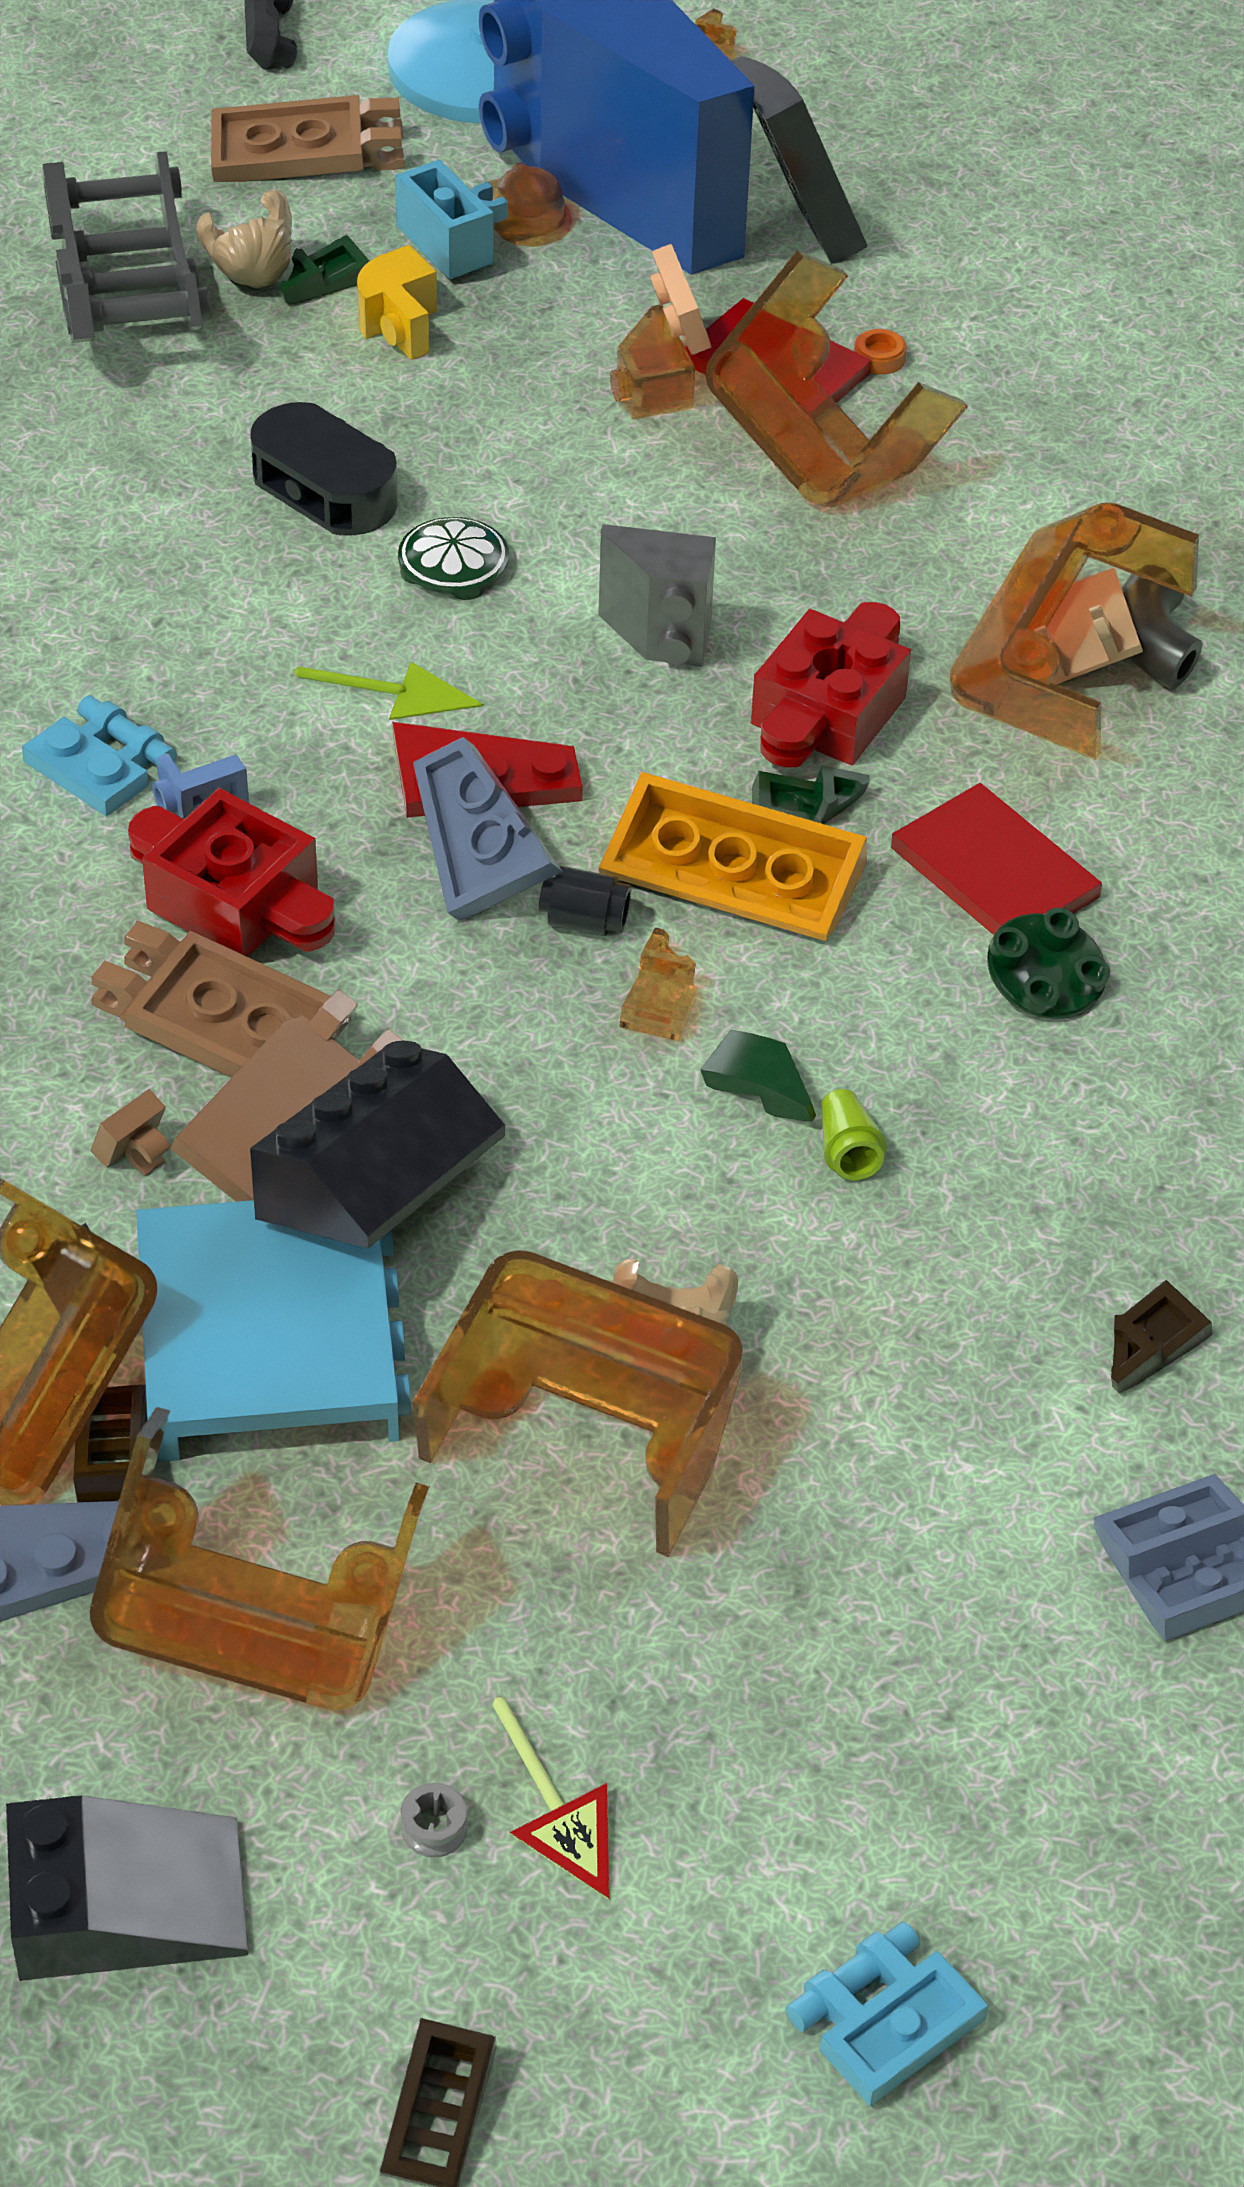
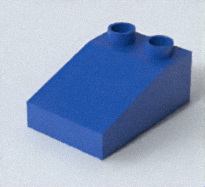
(627, 116)

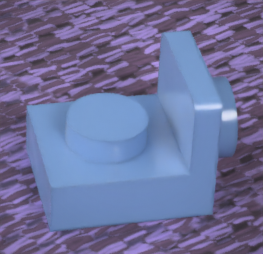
(187, 790)

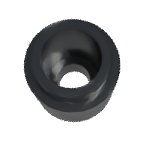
(585, 901)

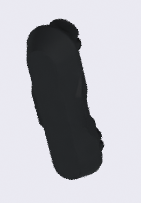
(263, 35)

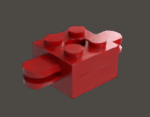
(830, 685)
(232, 874)

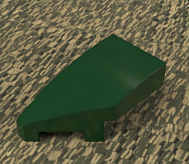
(323, 271)
(807, 799)
(759, 1068)

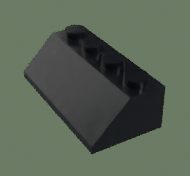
(372, 1147)

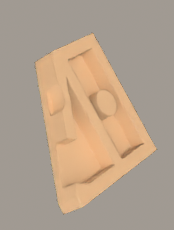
(683, 311)

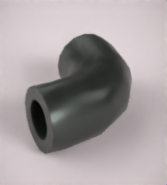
(1167, 648)

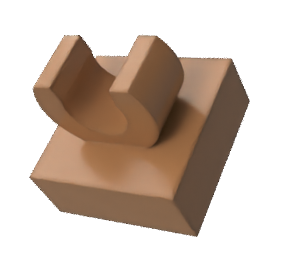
(133, 1133)

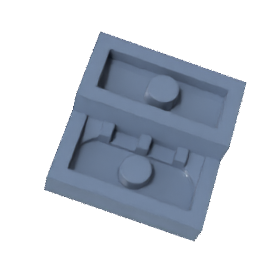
(1180, 1554)

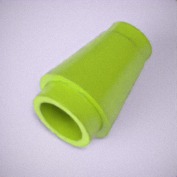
(850, 1137)

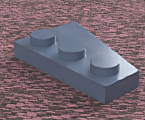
(477, 832)
(51, 1553)

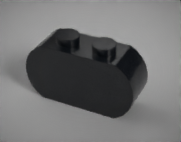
(324, 468)

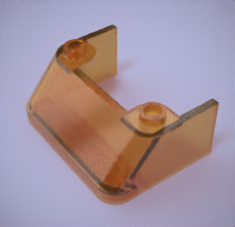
(769, 388)
(1010, 667)
(59, 1337)
(598, 1348)
(235, 1615)

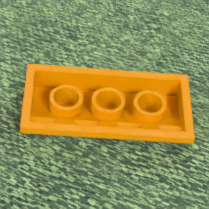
(735, 856)

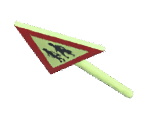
(571, 1833)

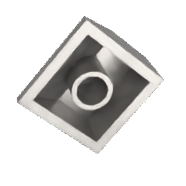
(658, 591)

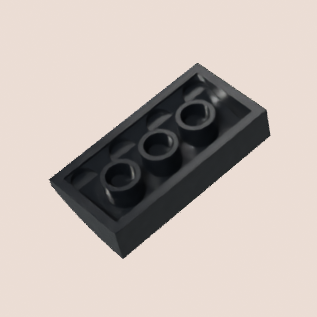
(803, 161)

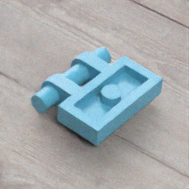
(87, 765)
(898, 2028)

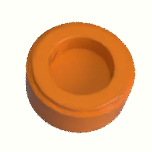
(884, 349)

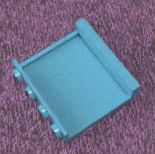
(266, 1326)

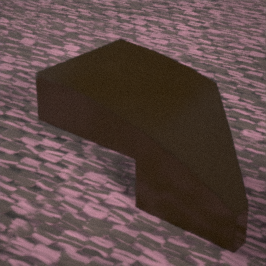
(1154, 1335)

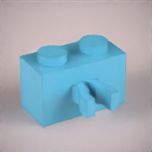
(448, 218)

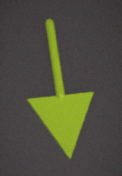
(417, 695)

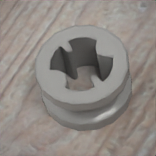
(431, 1842)

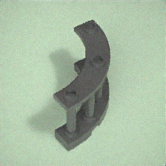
(79, 286)

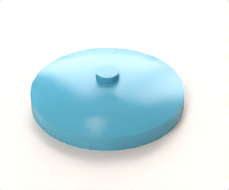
(441, 60)

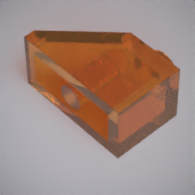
(653, 369)

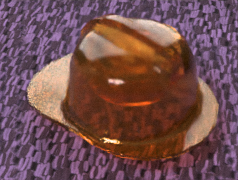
(534, 206)

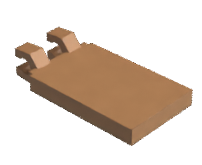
(305, 138)
(200, 997)
(268, 1090)

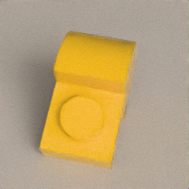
(396, 299)

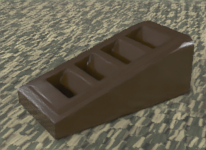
(106, 1480)
(454, 2044)

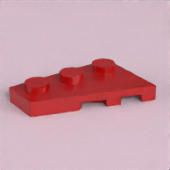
(527, 769)

